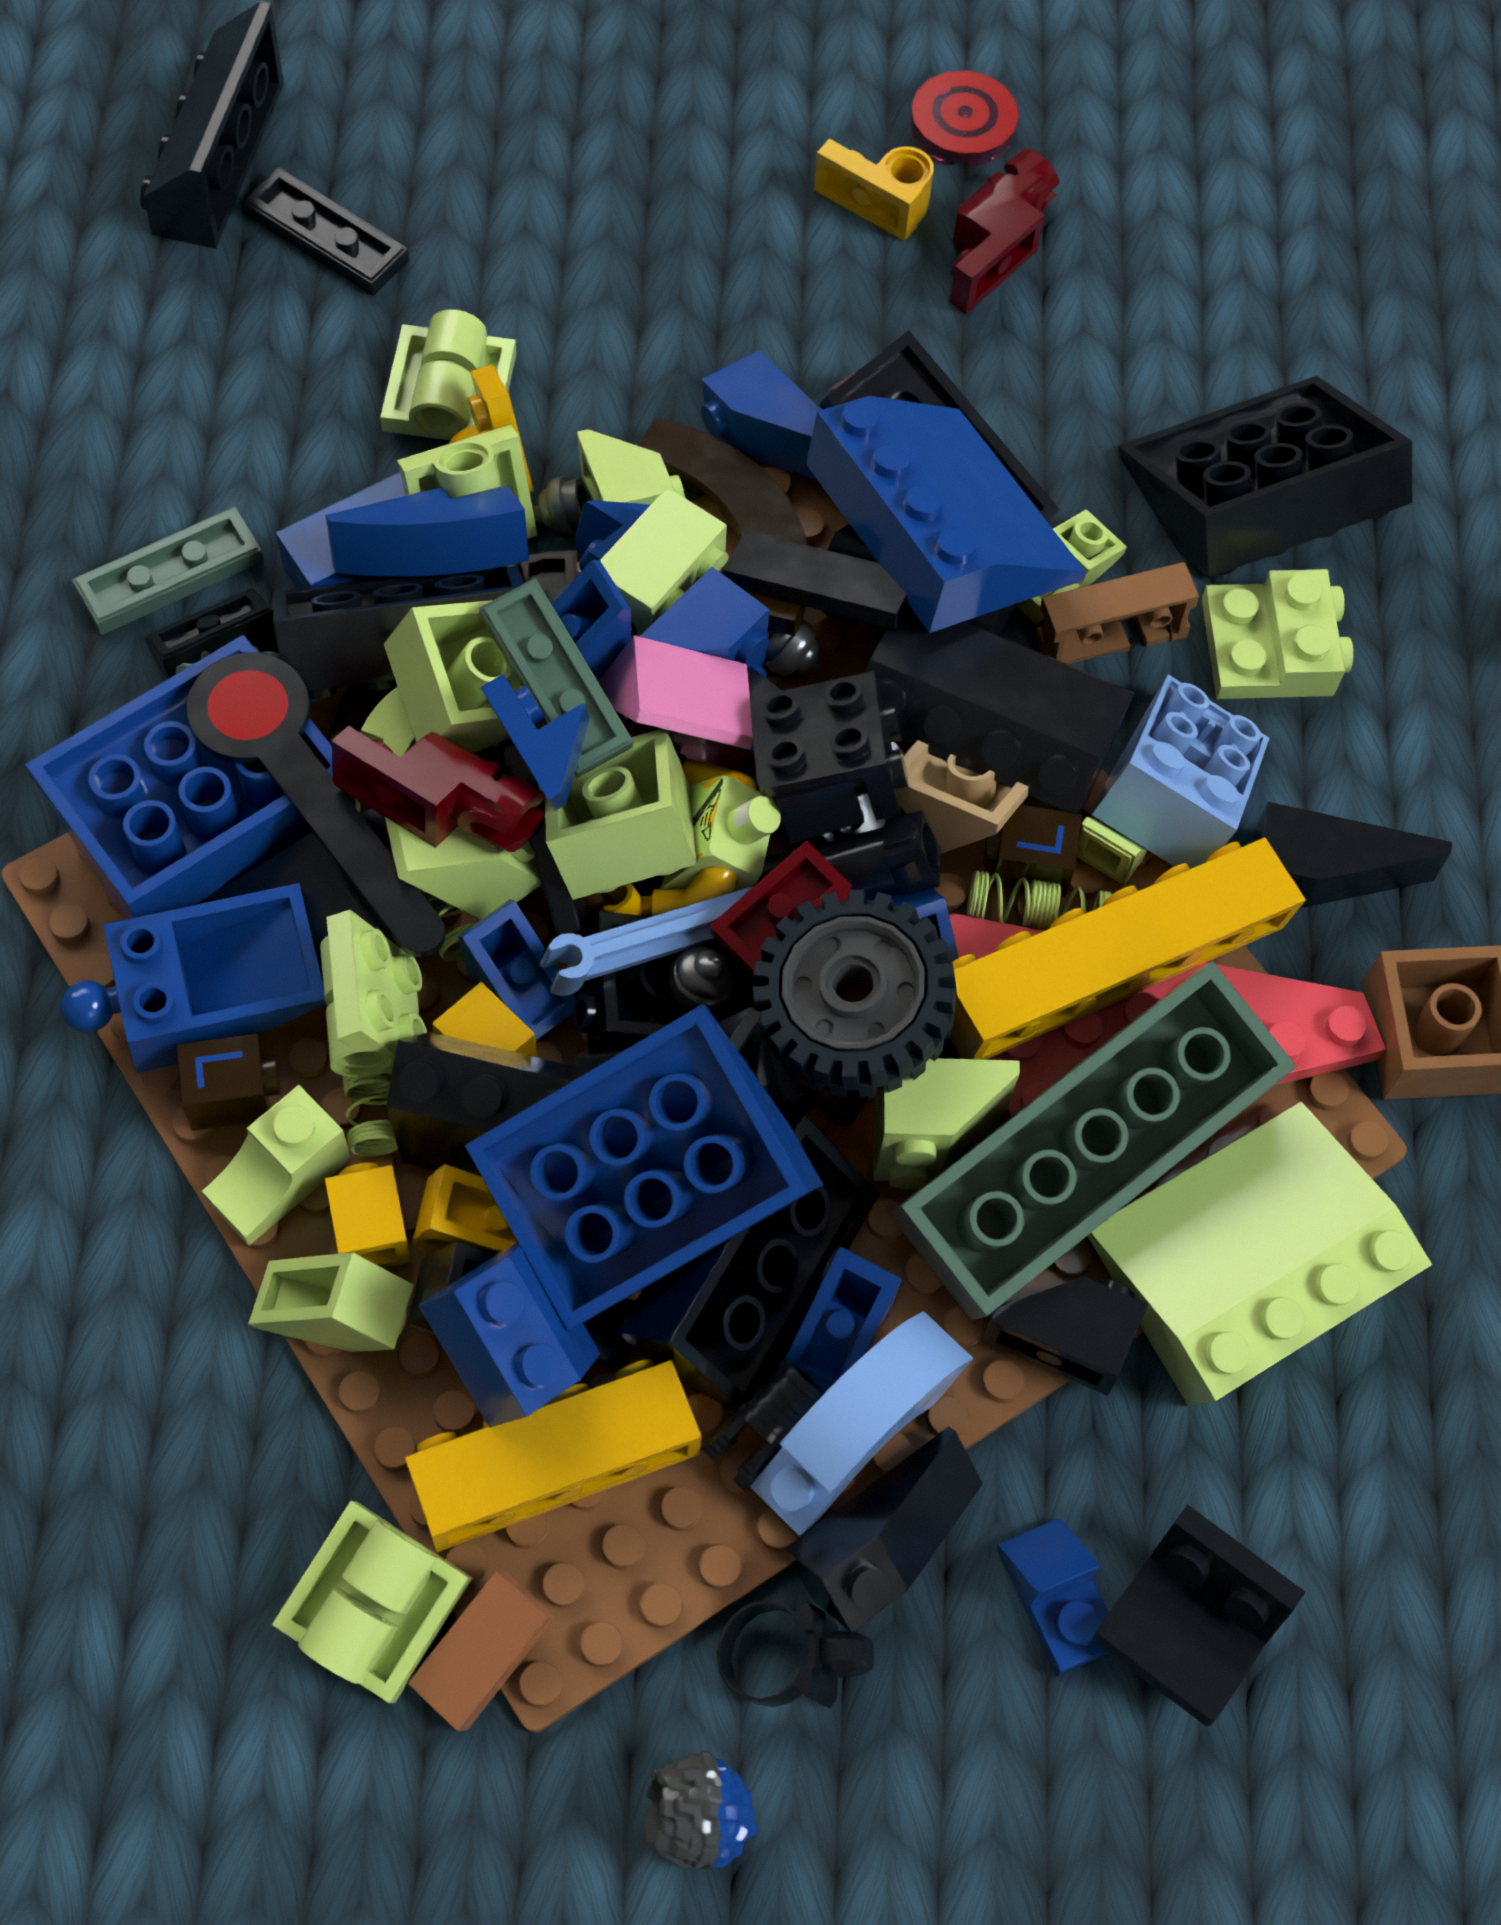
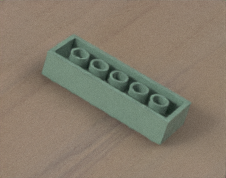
(1092, 1141)

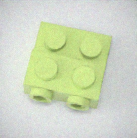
(1277, 636)

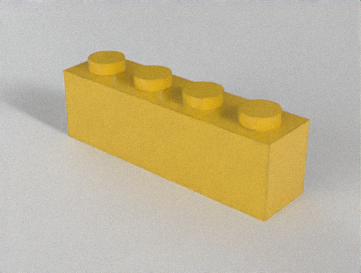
(555, 1454)

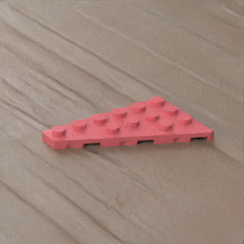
(1312, 1022)

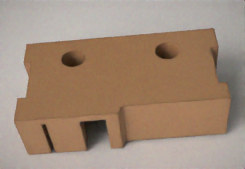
(1089, 618)

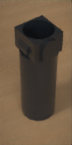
(883, 859)

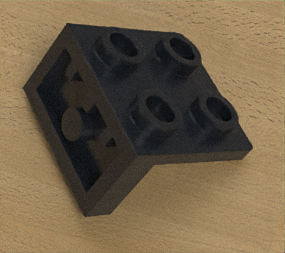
(1198, 1615)

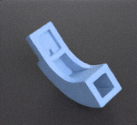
(858, 1417)

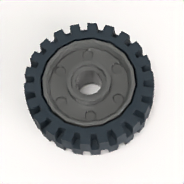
(864, 1040)

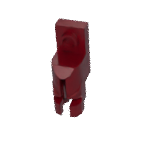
(1000, 227)
(437, 789)

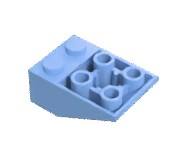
(1183, 776)

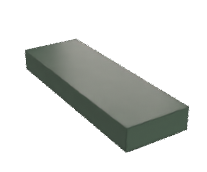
(167, 570)
(554, 669)

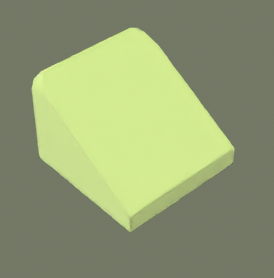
(1108, 850)

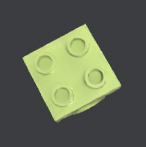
(434, 377)
(472, 467)
(368, 996)
(371, 1602)

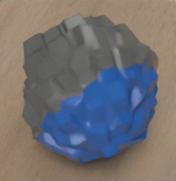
(698, 1812)

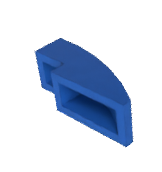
(429, 534)

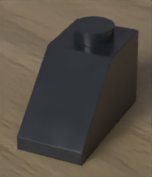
(1072, 1330)

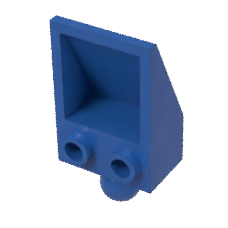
(216, 965)

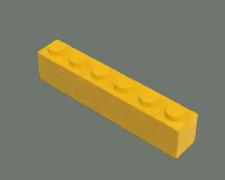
(1119, 948)

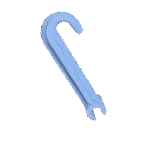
(633, 942)

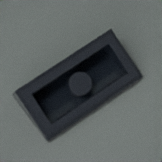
(212, 629)

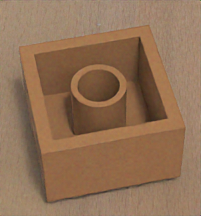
(1437, 1021)

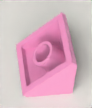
(681, 691)

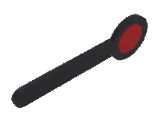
(256, 712)

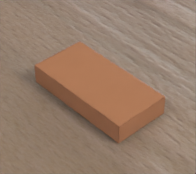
(481, 1650)

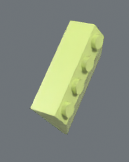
(1256, 1253)

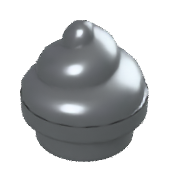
(562, 505)
(793, 654)
(701, 977)

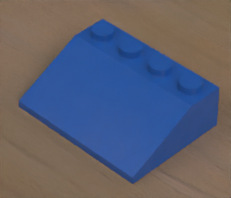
(936, 509)
(158, 809)
(642, 1166)

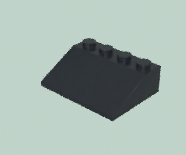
(1270, 474)

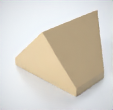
(956, 800)

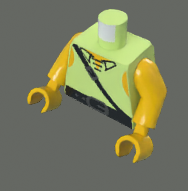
(730, 843)

